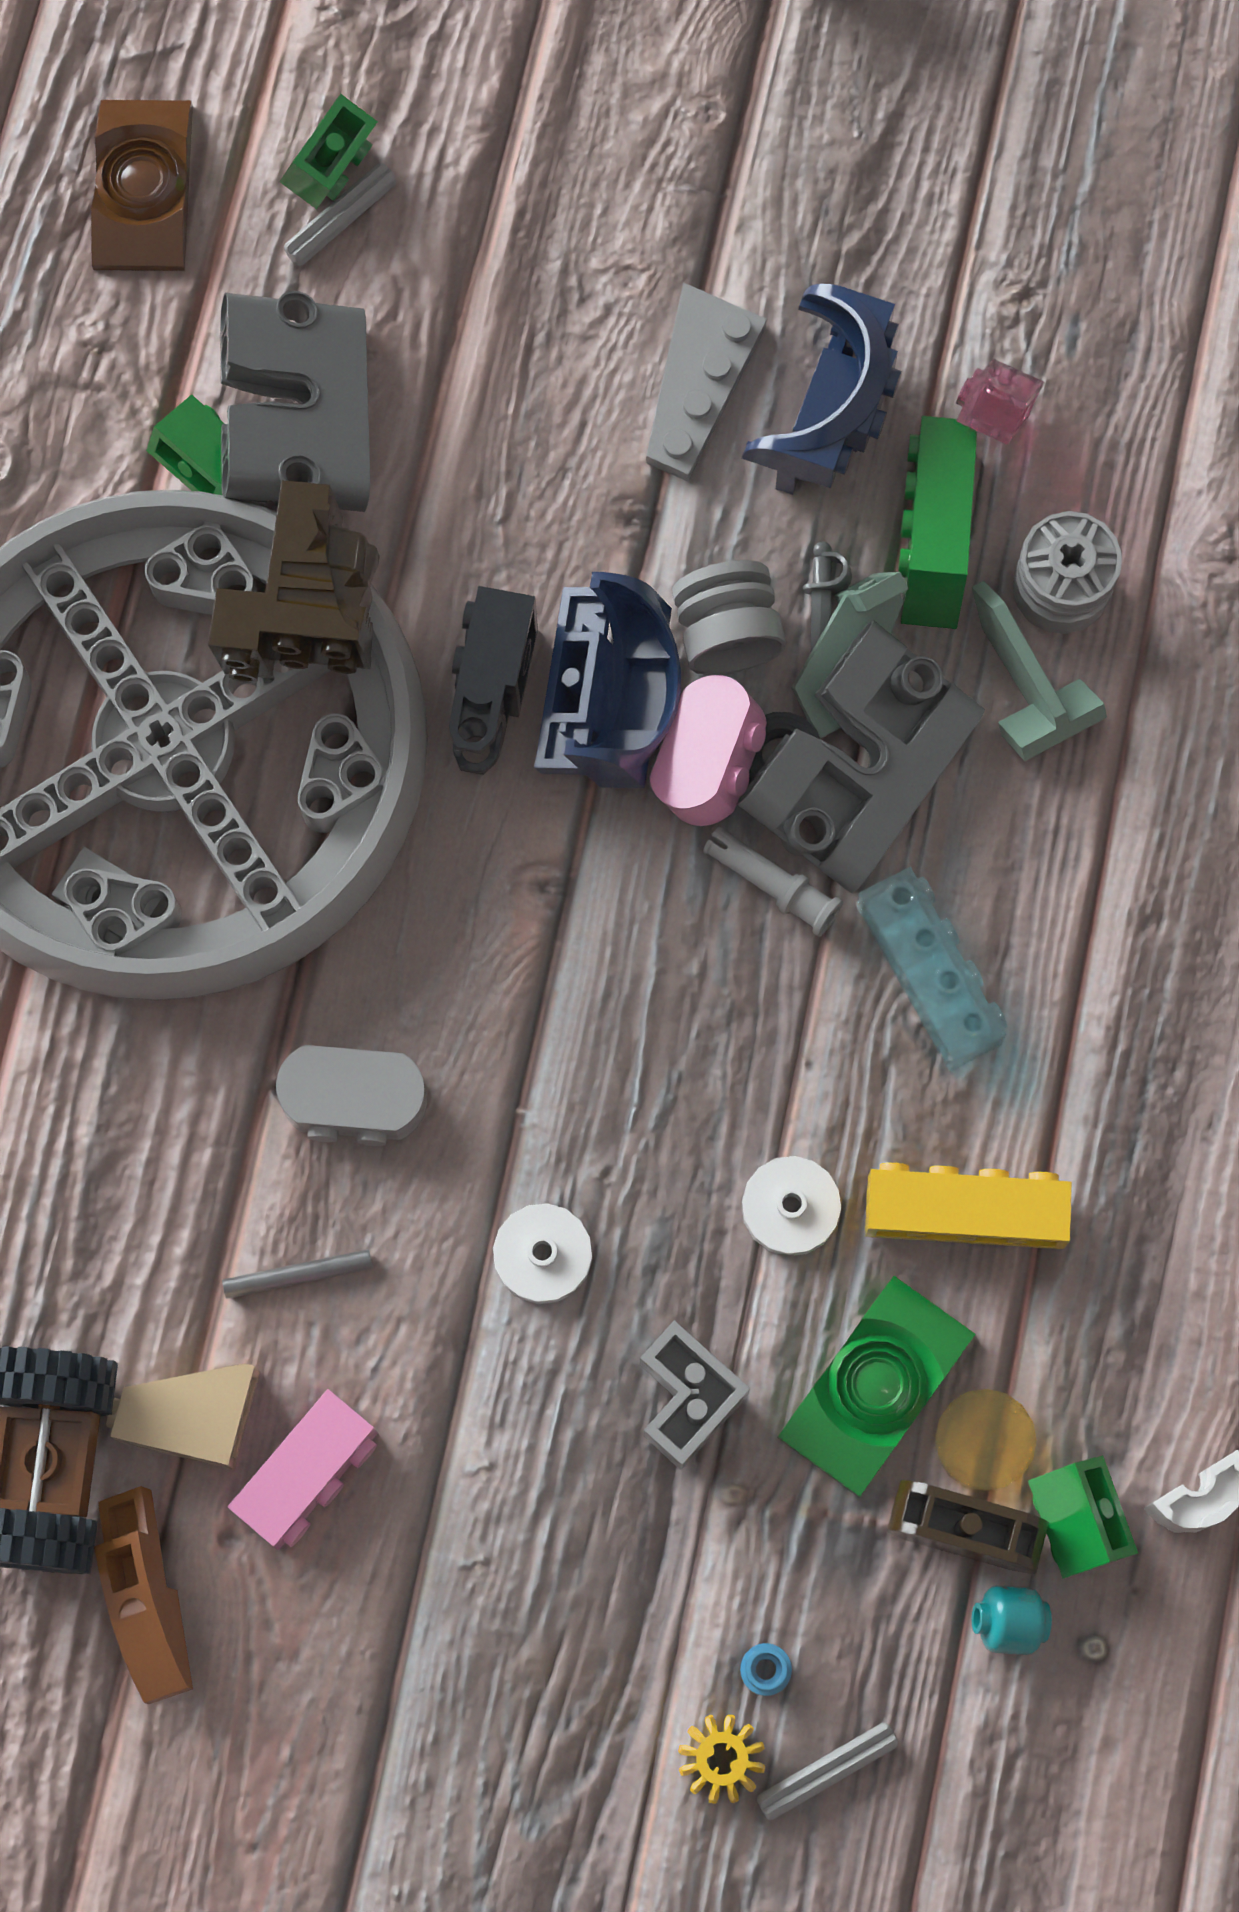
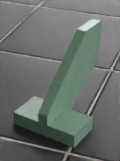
(867, 600)
(1050, 713)

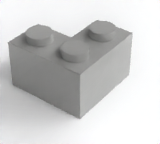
(702, 1393)

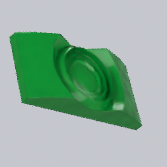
(876, 1386)

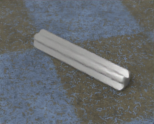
(340, 214)
(827, 1771)

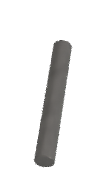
(297, 1273)

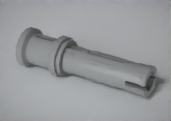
(791, 892)

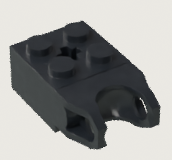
(491, 672)

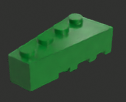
(938, 522)

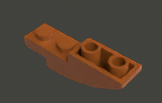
(138, 1601)

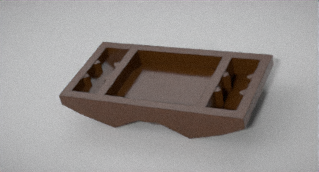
(141, 185)

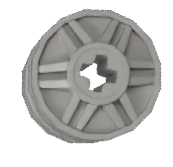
(1060, 596)
(728, 617)

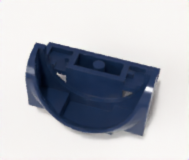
(843, 394)
(605, 691)

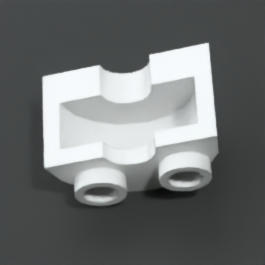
(1213, 1503)

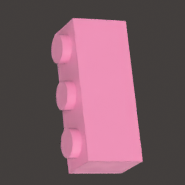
(305, 1471)

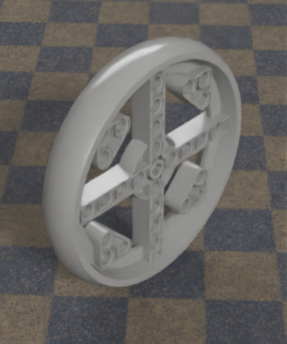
(364, 822)

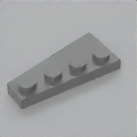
(702, 369)

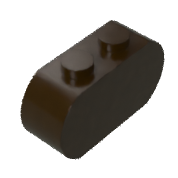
(967, 1526)

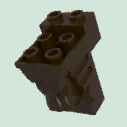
(312, 598)

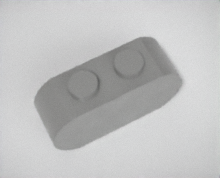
(351, 1094)

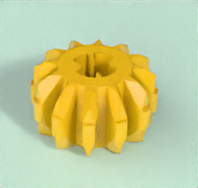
(736, 1767)

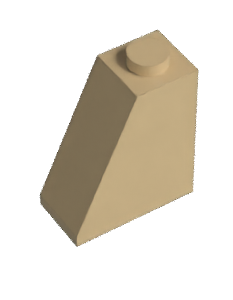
(188, 1415)

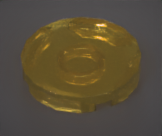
(985, 1440)

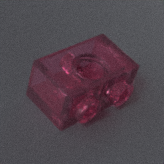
(998, 400)

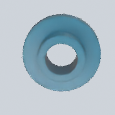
(766, 1652)

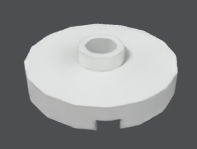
(787, 1231)
(547, 1279)

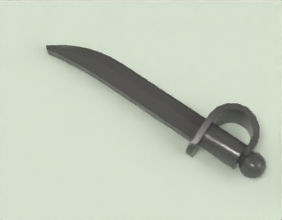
(823, 587)

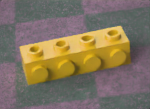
(968, 1207)

